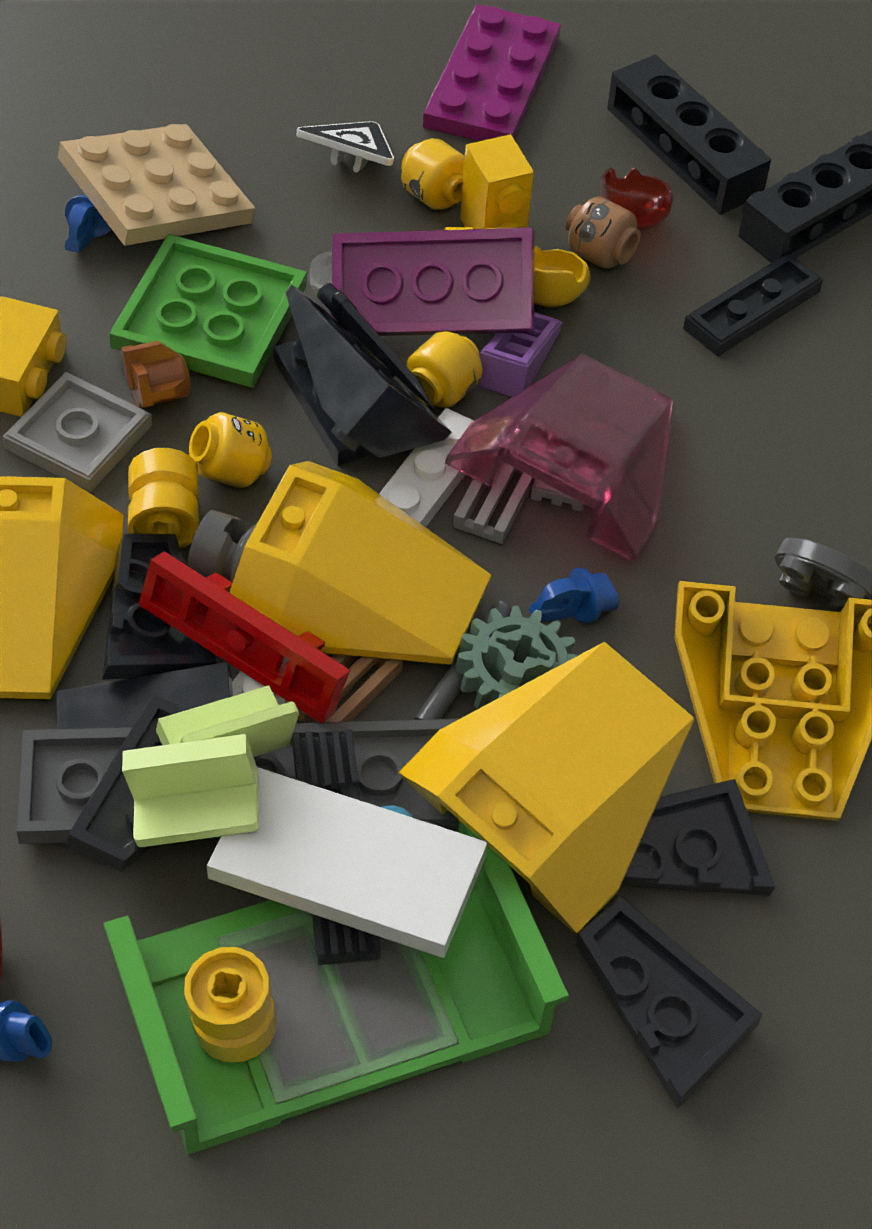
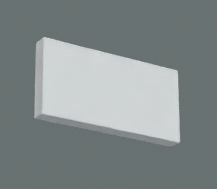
(353, 863)

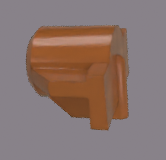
(155, 373)

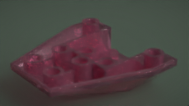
(586, 437)

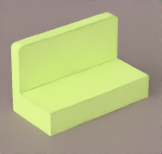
(249, 713)
(193, 790)

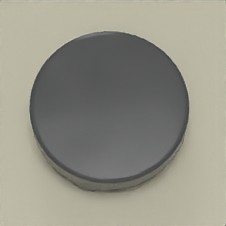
(823, 570)

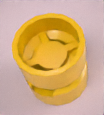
(163, 494)
(231, 1004)

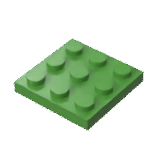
(210, 308)

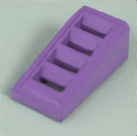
(514, 359)

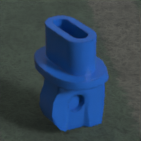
(83, 223)
(578, 596)
(21, 1033)

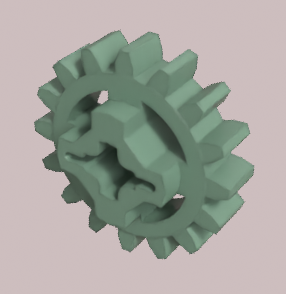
(509, 653)

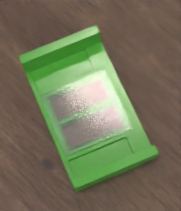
(338, 1023)

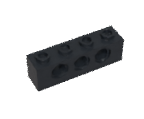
(688, 133)
(811, 203)

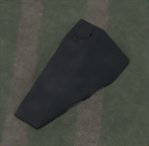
(358, 389)

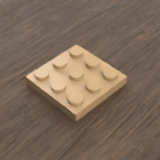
(155, 183)

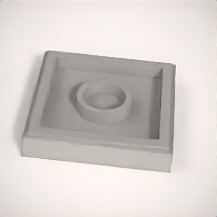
(77, 431)

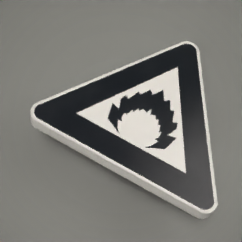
(359, 139)

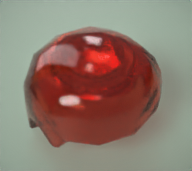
(642, 195)

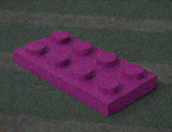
(492, 74)
(439, 280)

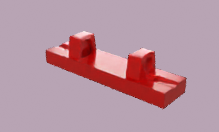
(244, 636)

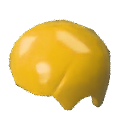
(559, 277)

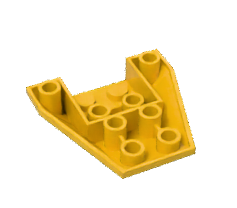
(357, 571)
(53, 576)
(779, 696)
(560, 776)

